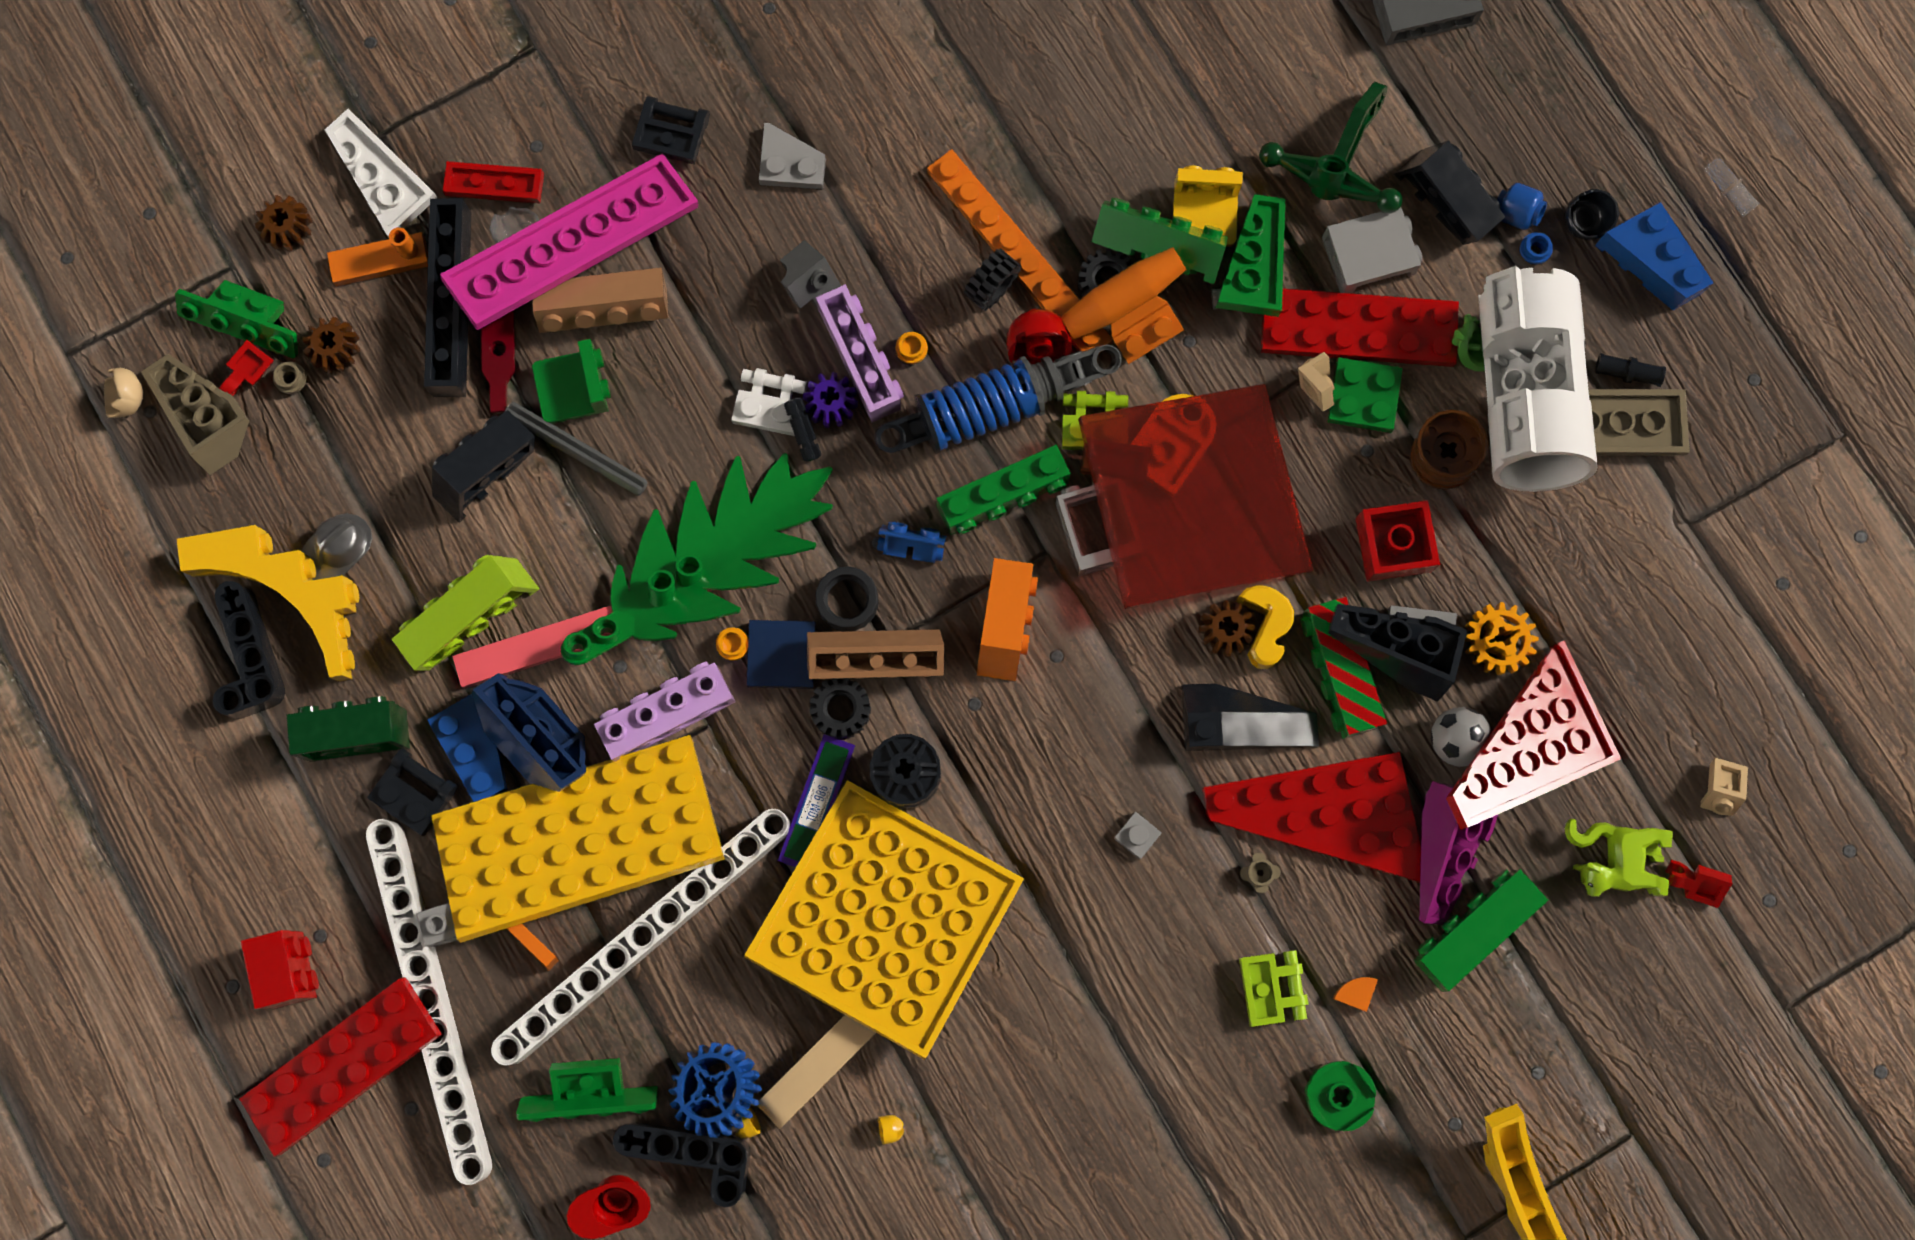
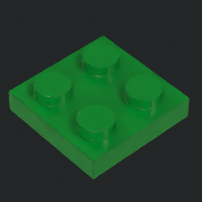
(1365, 395)

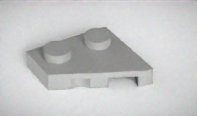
(789, 161)

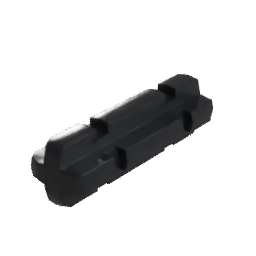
(802, 429)

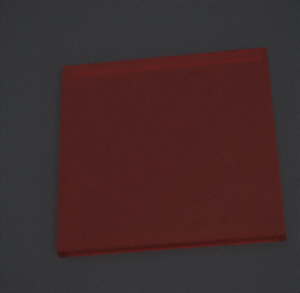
(1194, 495)

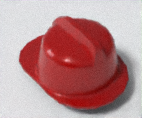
(608, 1208)

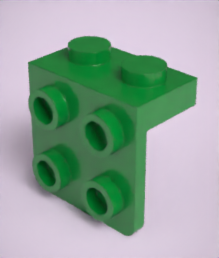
(572, 384)

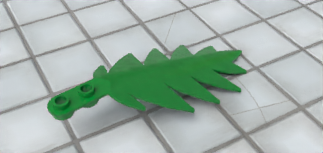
(707, 557)

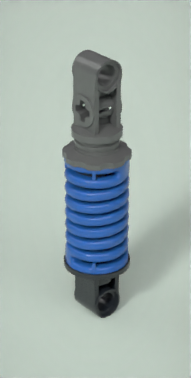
(994, 398)

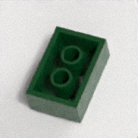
(347, 730)

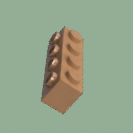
(603, 301)
(875, 654)

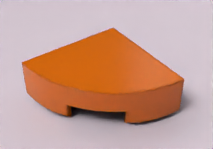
(1357, 992)

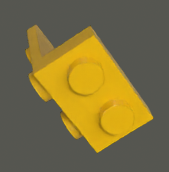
(1208, 198)

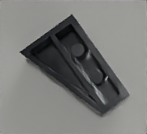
(1453, 190)
(479, 462)

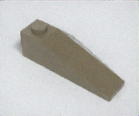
(201, 413)

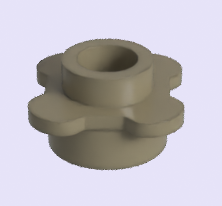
(1269, 870)

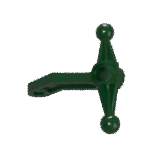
(1330, 174)

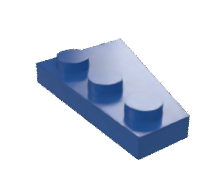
(470, 749)

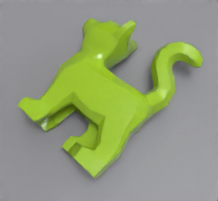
(1625, 858)

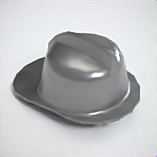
(338, 545)

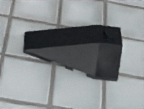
(1410, 650)
(1235, 720)

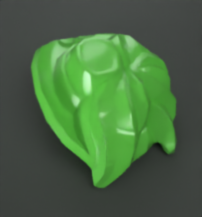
(1470, 344)

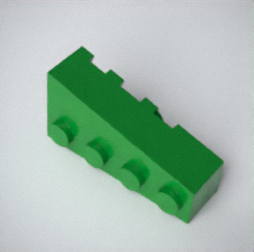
(1148, 233)

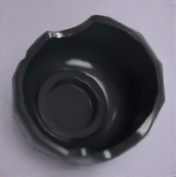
(1591, 214)

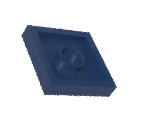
(778, 654)

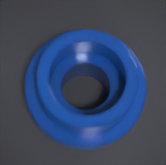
(1542, 242)

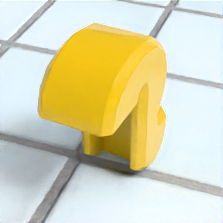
(1277, 622)

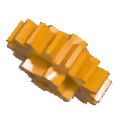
(1505, 650)

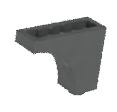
(1420, 18)

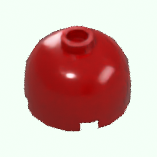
(1038, 335)

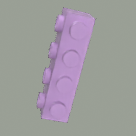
(856, 348)
(665, 711)

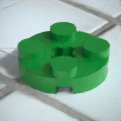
(1360, 1099)

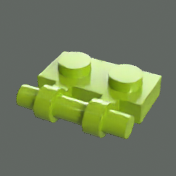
(1071, 430)
(1263, 988)

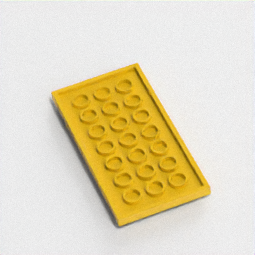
(596, 838)

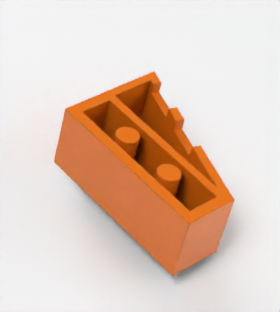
(1005, 619)

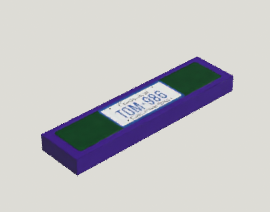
(817, 797)

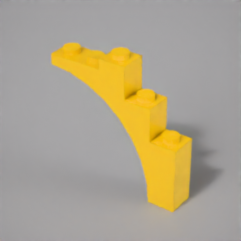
(321, 601)
(1516, 1173)

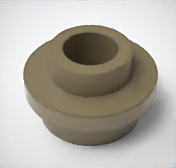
(283, 371)

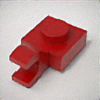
(247, 365)
(1702, 885)

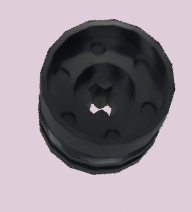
(893, 787)

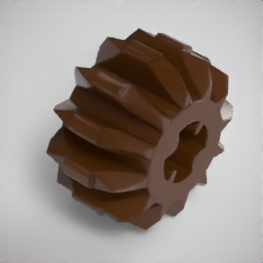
(283, 223)
(321, 337)
(1234, 620)

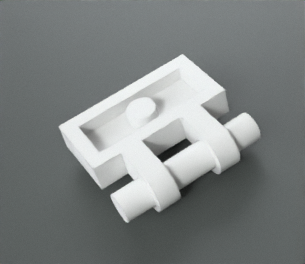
(765, 411)

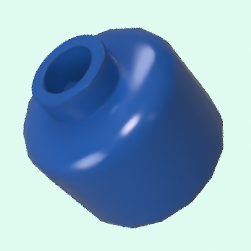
(1522, 206)

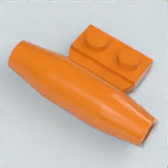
(1131, 306)

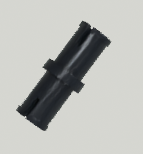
(1630, 370)

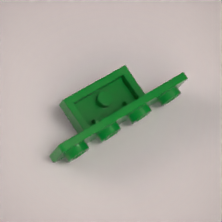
(240, 314)
(587, 1090)

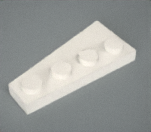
(385, 181)

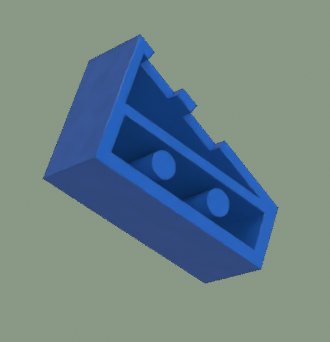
(1658, 256)

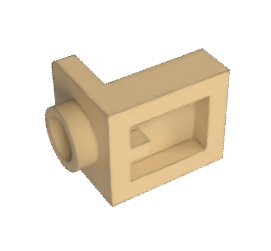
(1315, 381)
(1725, 787)

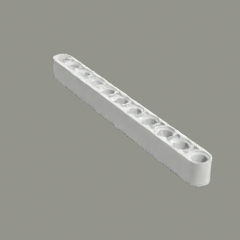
(626, 941)
(440, 1012)

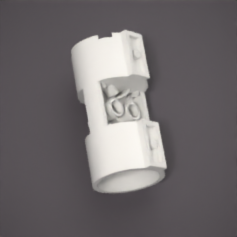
(1536, 380)

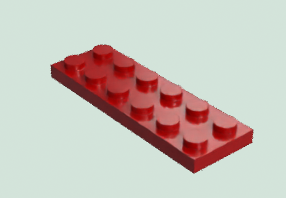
(1363, 328)
(340, 1066)

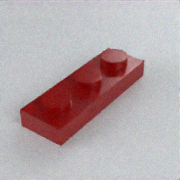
(493, 182)

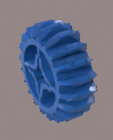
(693, 1102)

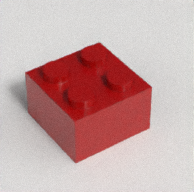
(1397, 541)
(279, 969)

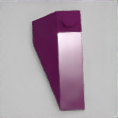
(1445, 854)

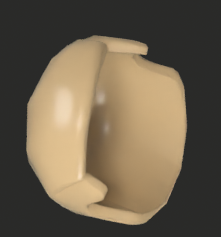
(122, 393)

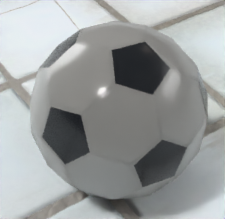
(1459, 735)

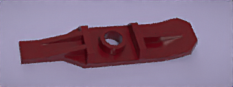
(495, 368)

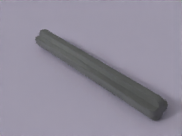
(579, 450)

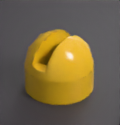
(751, 1127)
(890, 1128)

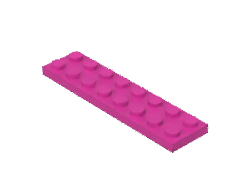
(569, 241)

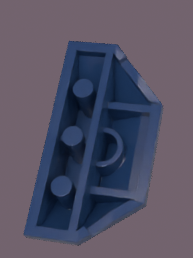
(531, 732)

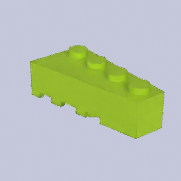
(463, 610)

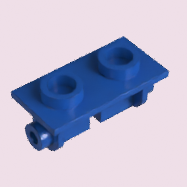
(899, 538)

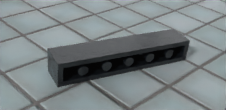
(445, 320)

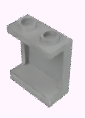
(1371, 249)

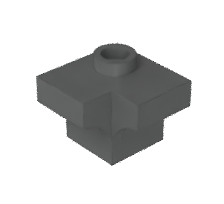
(807, 275)

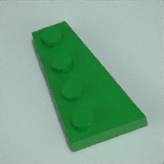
(1256, 266)

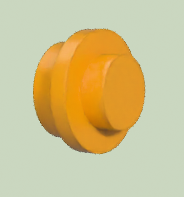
(911, 348)
(732, 644)

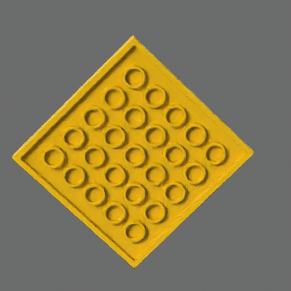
(884, 919)

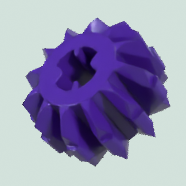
(821, 393)

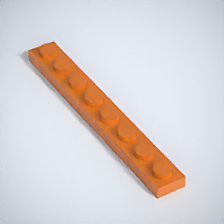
(1001, 232)

